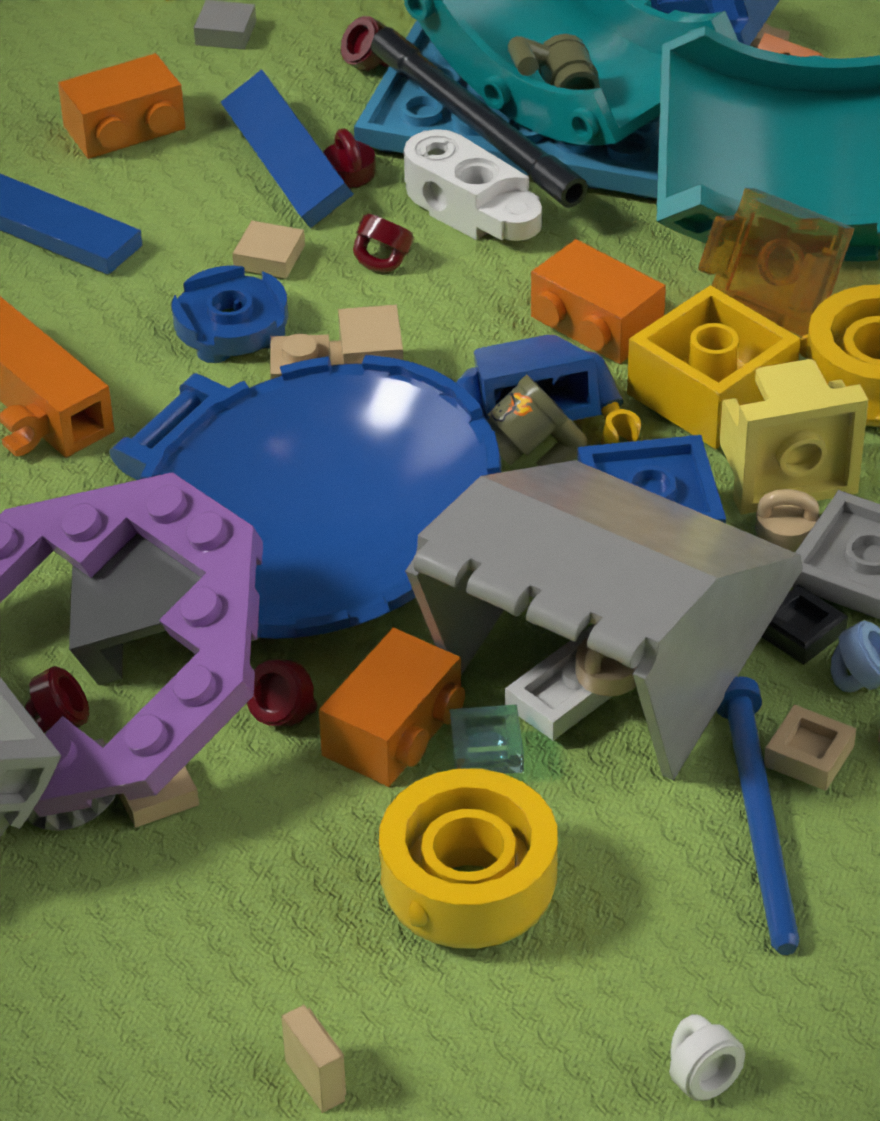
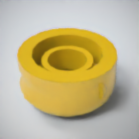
(846, 342)
(471, 821)

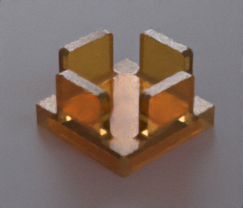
(776, 258)

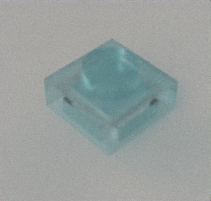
(487, 738)

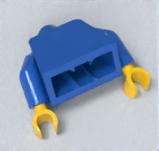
(567, 374)

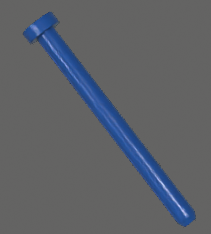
(739, 707)

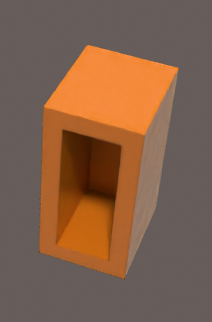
(122, 105)
(595, 299)
(391, 707)

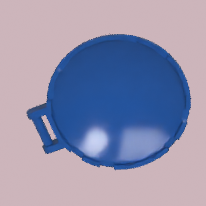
(329, 473)

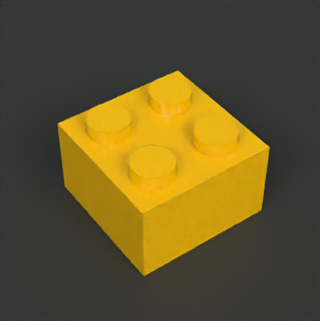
(704, 356)

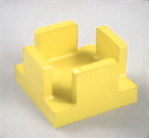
(796, 439)

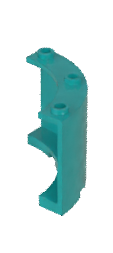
(621, 41)
(771, 125)

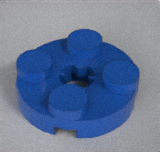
(216, 335)

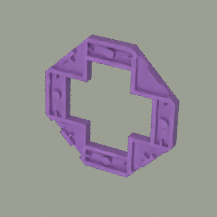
(211, 620)

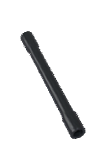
(545, 169)

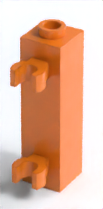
(47, 391)

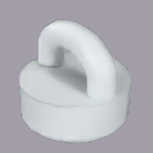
(704, 1058)

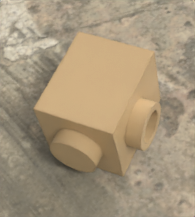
(366, 332)

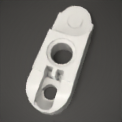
(469, 187)

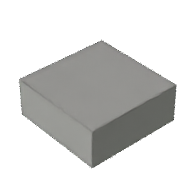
(225, 24)

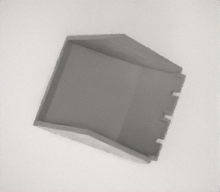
(651, 575)

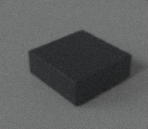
(804, 625)

